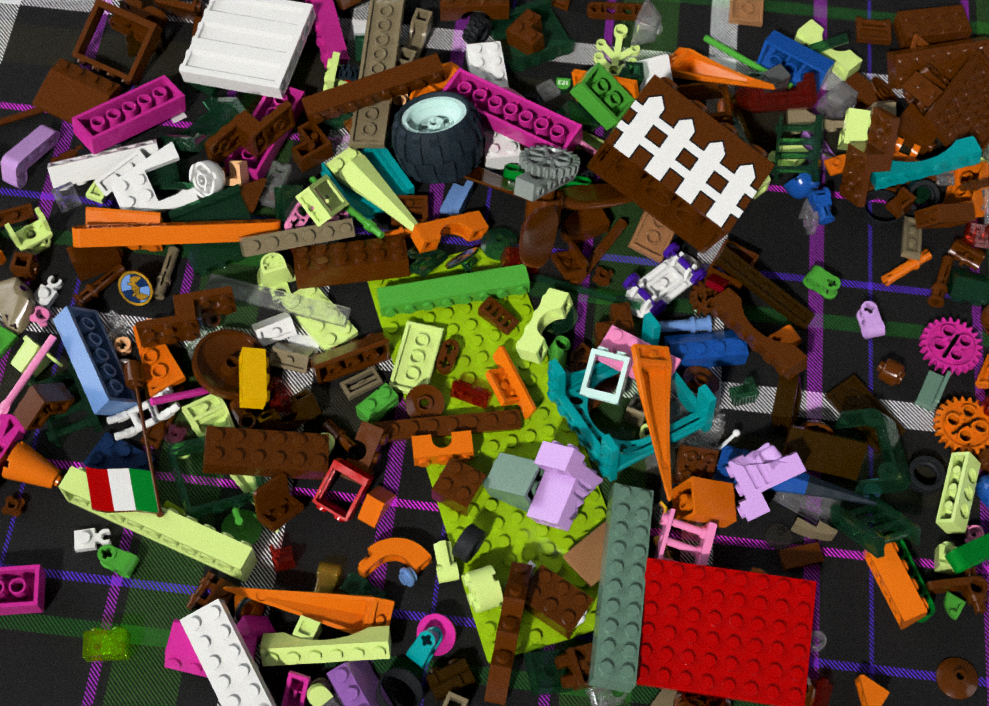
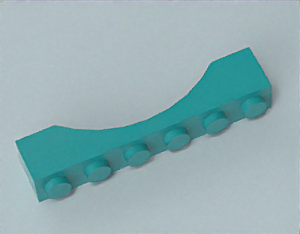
(961, 154)

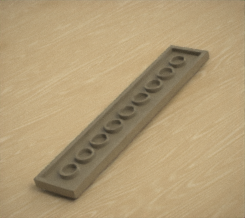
(378, 54)

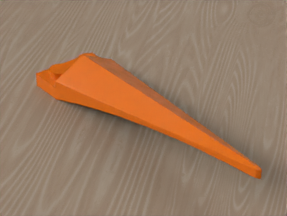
(692, 65)
(653, 378)
(340, 611)

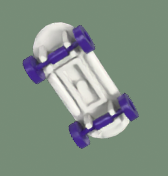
(663, 282)

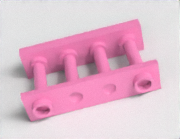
(700, 552)

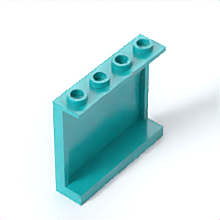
(390, 172)

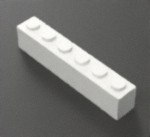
(92, 167)

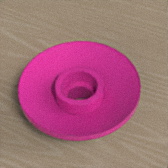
(447, 628)

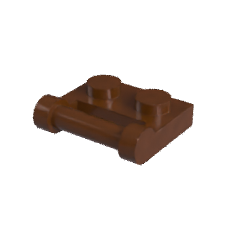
(873, 31)
(416, 206)

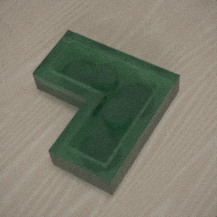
(425, 261)

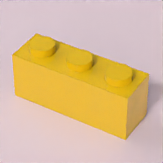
(253, 378)

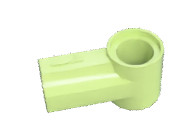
(446, 566)

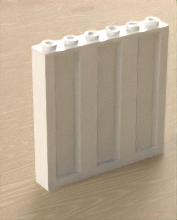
(248, 45)

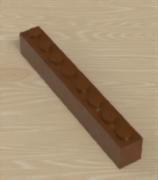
(373, 89)

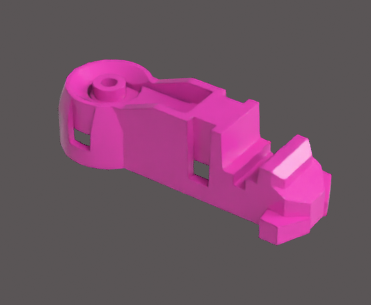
(10, 432)

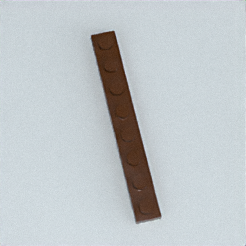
(443, 425)

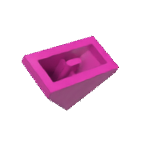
(255, 626)
(296, 689)

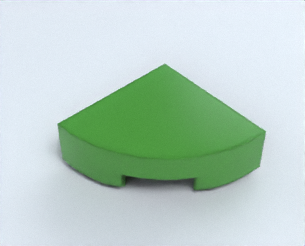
(953, 605)

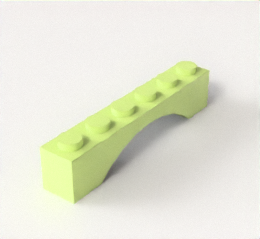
(289, 650)

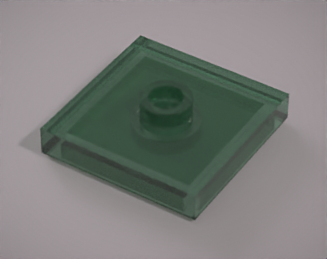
(543, 674)

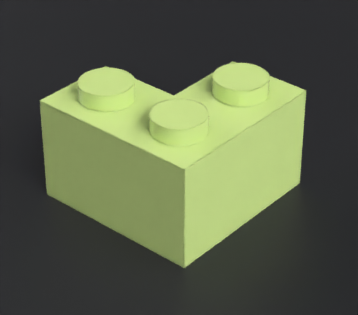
(854, 128)

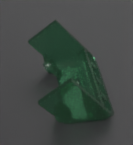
(894, 472)

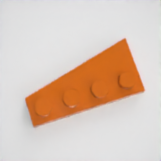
(158, 367)

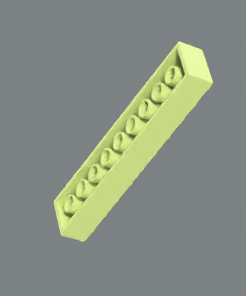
(171, 530)

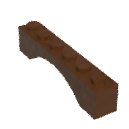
(784, 357)

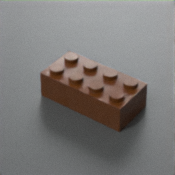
(932, 24)

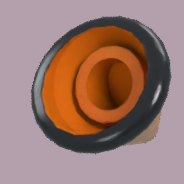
(247, 606)

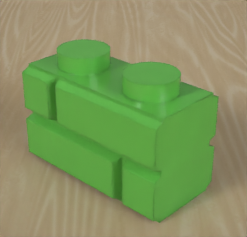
(378, 404)

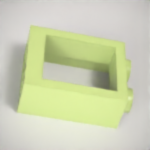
(321, 211)

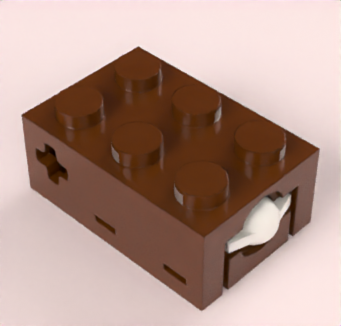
(556, 602)

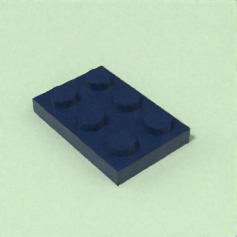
(116, 455)

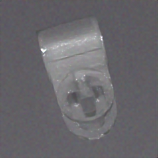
(604, 697)

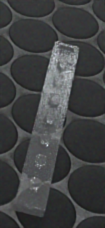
(283, 301)

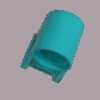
(425, 646)

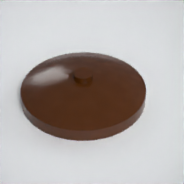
(217, 361)

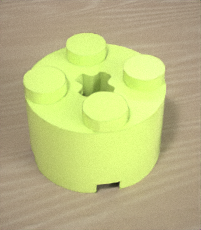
(483, 588)

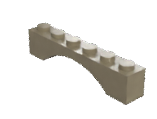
(831, 124)
(296, 237)

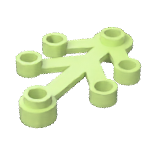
(620, 33)

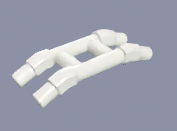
(133, 414)

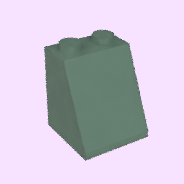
(514, 480)

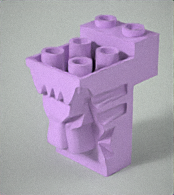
(759, 472)
(562, 485)

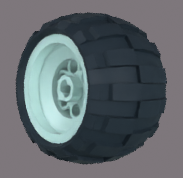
(438, 137)

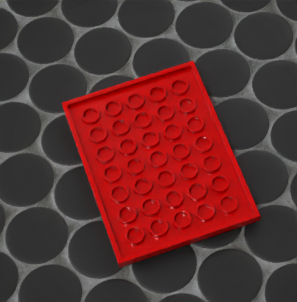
(726, 633)

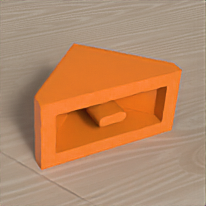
(375, 506)
(870, 692)

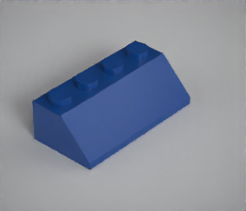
(795, 59)
(708, 349)

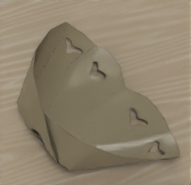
(15, 304)

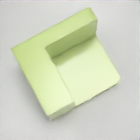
(307, 628)

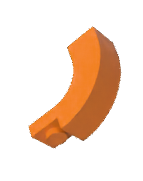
(397, 550)

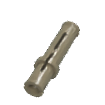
(163, 280)

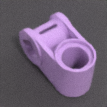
(870, 320)

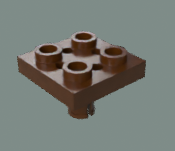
(688, 457)

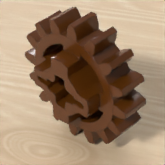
(702, 293)

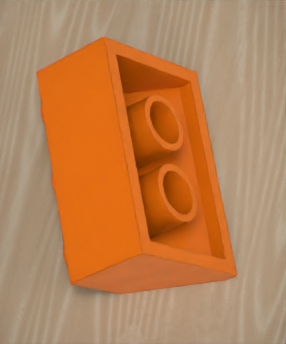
(962, 176)

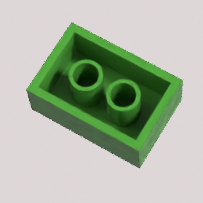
(602, 96)

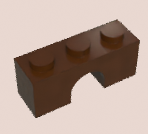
(373, 438)

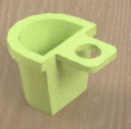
(275, 272)
(28, 352)

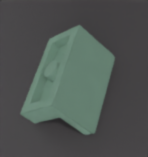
(932, 390)

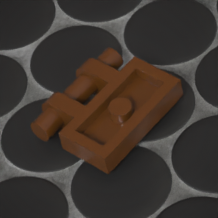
(217, 592)

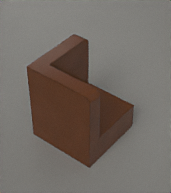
(901, 203)

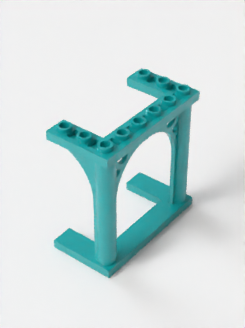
(607, 455)

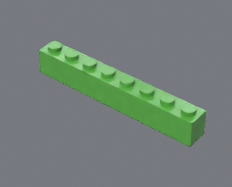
(453, 290)

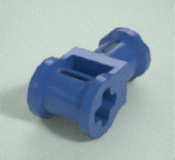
(821, 202)

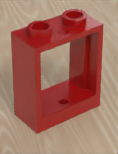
(352, 472)

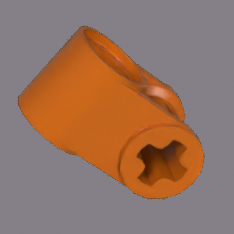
(786, 335)

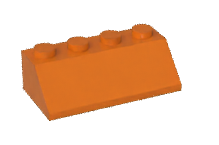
(107, 216)
(897, 586)

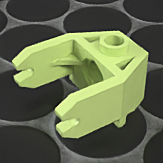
(39, 230)

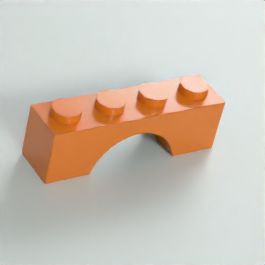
(468, 226)

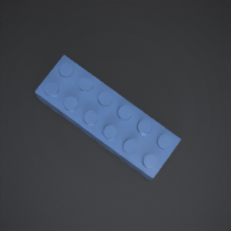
(94, 360)

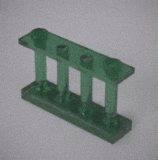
(813, 155)
(91, 420)
(869, 537)

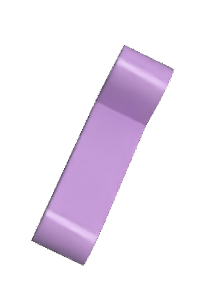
(26, 153)

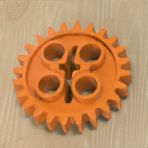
(954, 412)

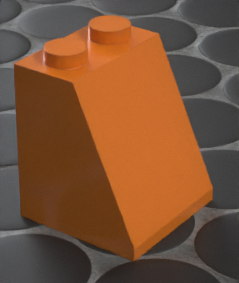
(704, 501)

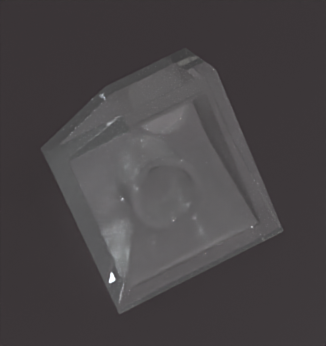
(646, 24)

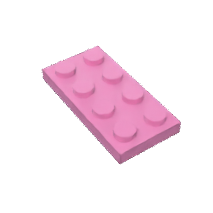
(620, 340)

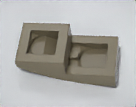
(820, 532)

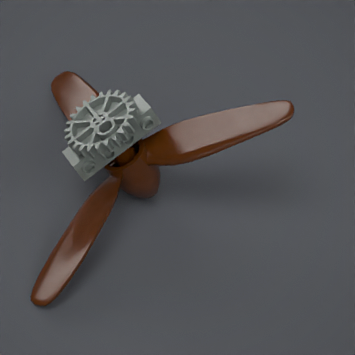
(545, 172)

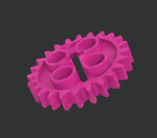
(966, 356)

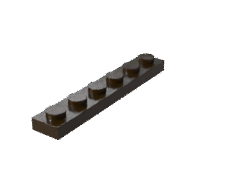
(764, 288)

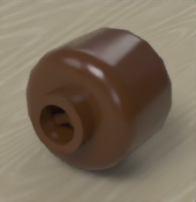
(891, 372)

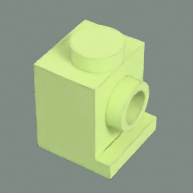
(940, 563)

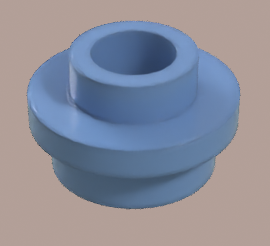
(407, 576)

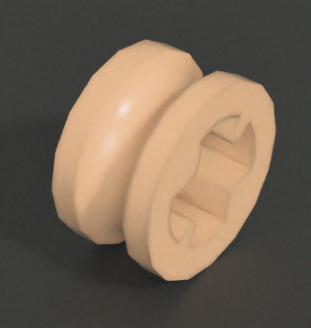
(123, 352)

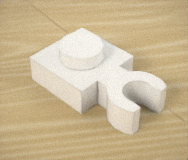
(47, 294)
(88, 539)

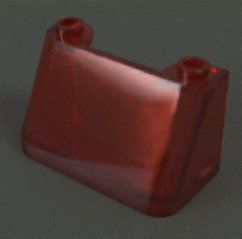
(798, 98)

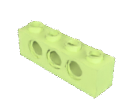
(958, 493)

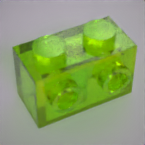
(106, 644)

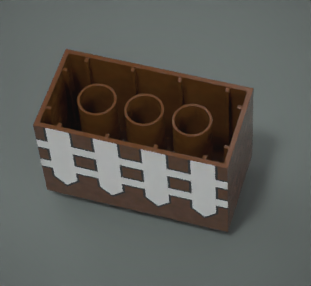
(681, 164)

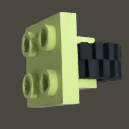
(339, 74)

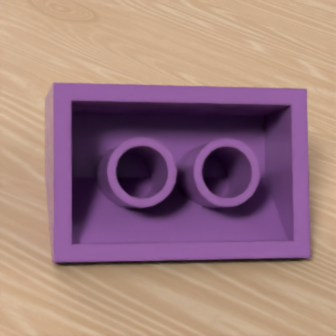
(356, 684)

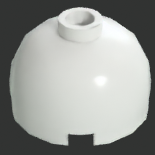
(207, 177)

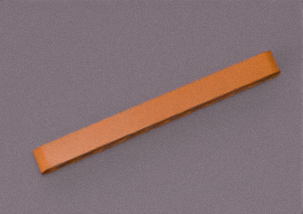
(170, 232)

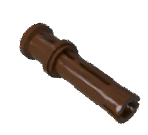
(940, 287)
(92, 290)

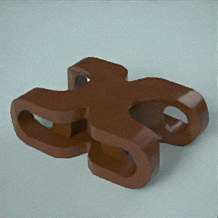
(135, 6)

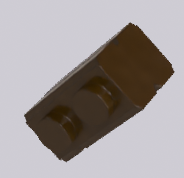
(450, 678)

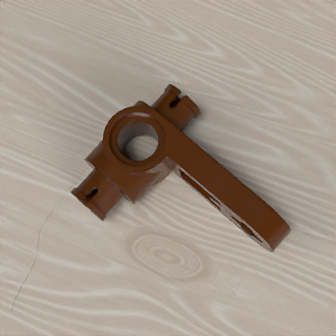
(963, 584)

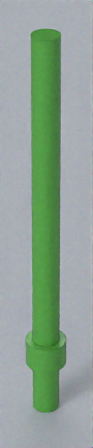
(738, 56)
(368, 224)

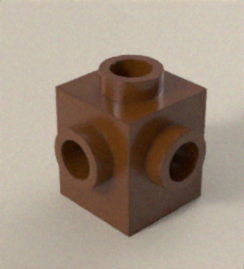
(24, 266)

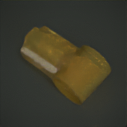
(326, 577)

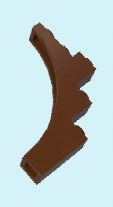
(507, 633)

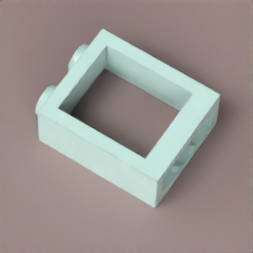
(600, 395)

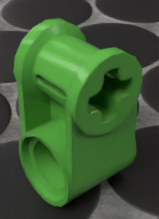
(821, 281)
(120, 562)

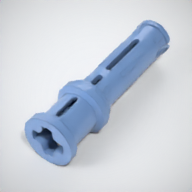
(692, 324)

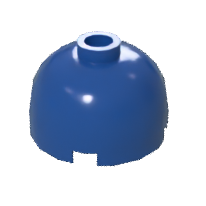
(799, 186)

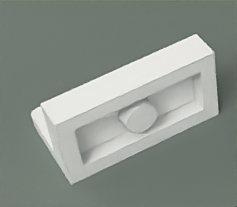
(274, 329)

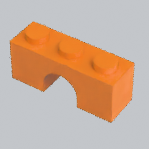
(427, 453)

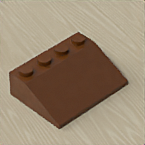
(73, 90)

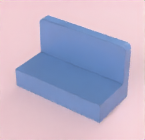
(457, 199)

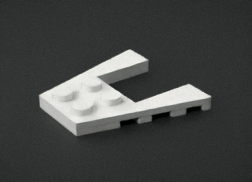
(135, 191)

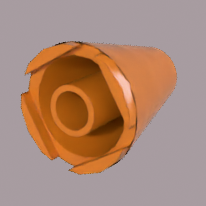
(31, 467)

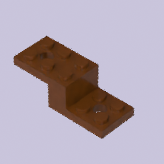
(250, 133)
(869, 156)
(185, 322)

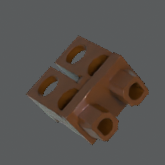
(578, 665)

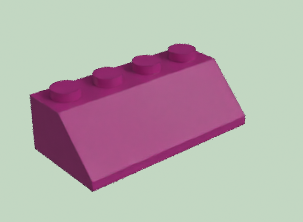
(181, 655)

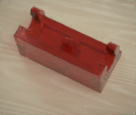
(977, 235)

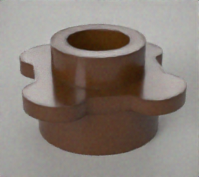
(602, 281)
(17, 510)

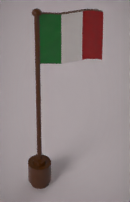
(126, 487)

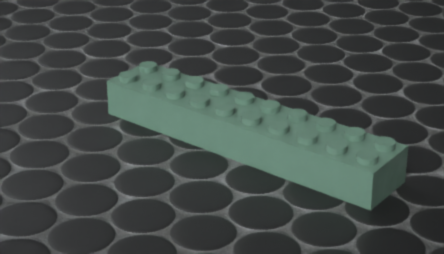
(621, 589)

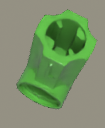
(558, 350)

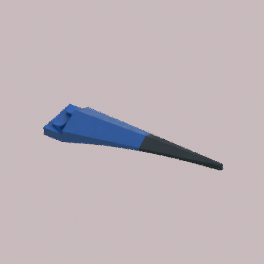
(800, 484)

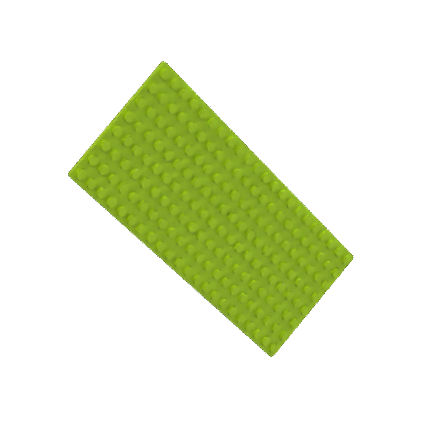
(508, 529)

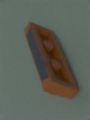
(17, 216)

